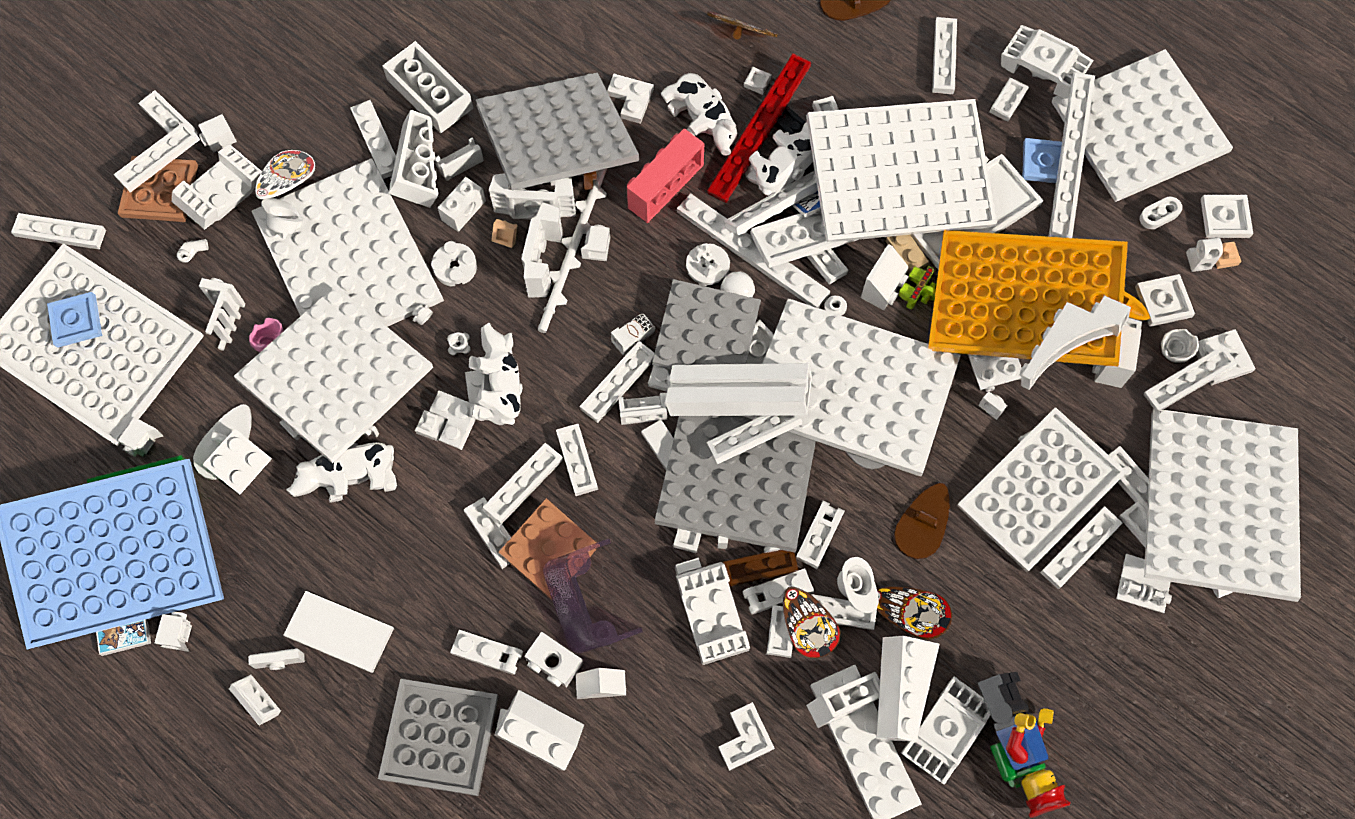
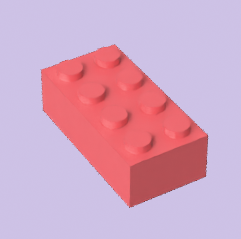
(665, 175)

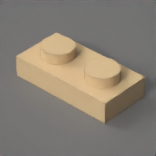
(909, 251)

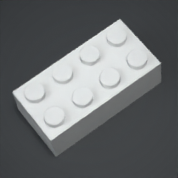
(428, 86)

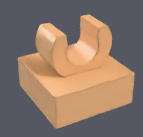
(504, 233)
(1229, 257)

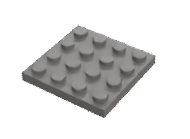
(705, 327)
(438, 737)

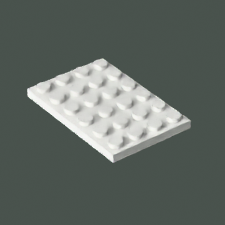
(1041, 489)

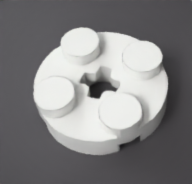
(454, 252)

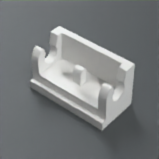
(459, 160)
(642, 409)

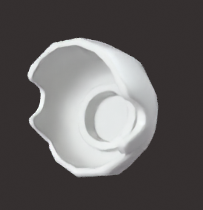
(738, 283)
(1179, 345)

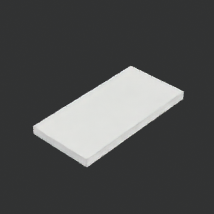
(1011, 201)

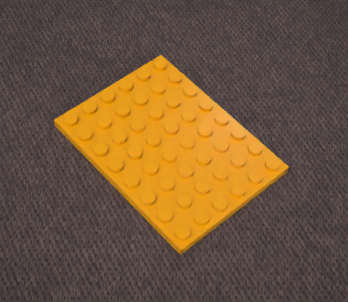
(1006, 288)

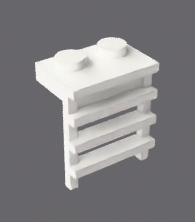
(224, 296)

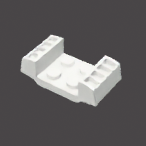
(1045, 56)
(218, 188)
(526, 204)
(542, 228)
(712, 613)
(948, 730)

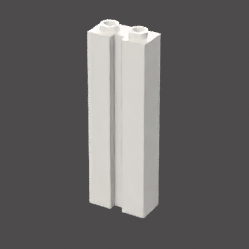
(738, 390)

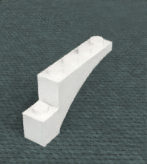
(1072, 329)

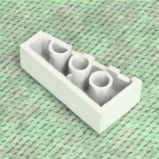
(414, 162)
(904, 686)

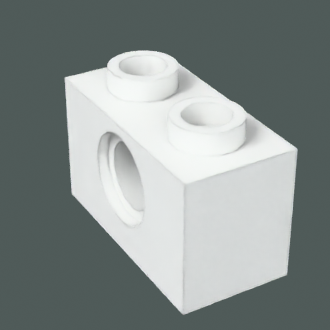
(461, 204)
(546, 647)

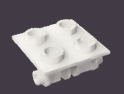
(994, 370)
(1140, 590)

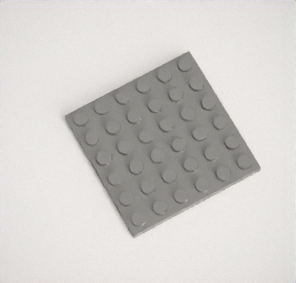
(556, 131)
(746, 498)

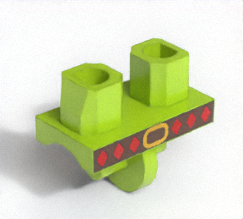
(912, 294)

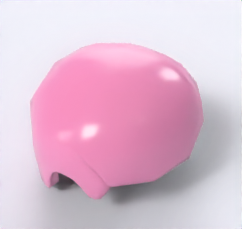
(264, 334)

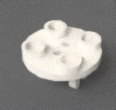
(713, 272)

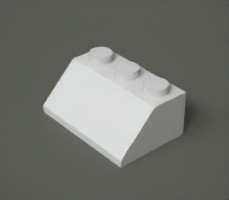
(540, 730)

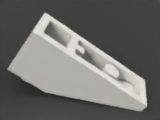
(844, 699)

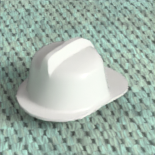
(281, 216)
(858, 585)

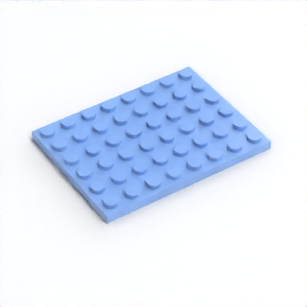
(108, 553)

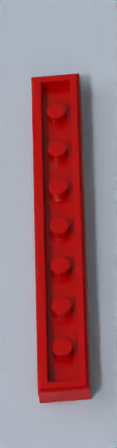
(759, 127)

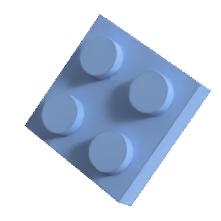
(1041, 160)
(74, 319)

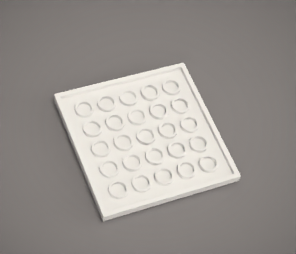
(1147, 126)
(333, 373)

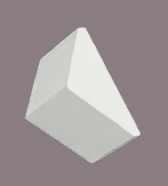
(600, 683)

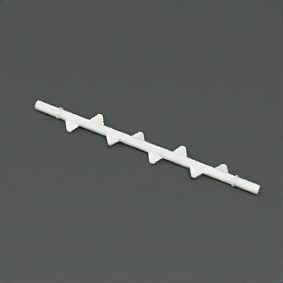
(572, 243)

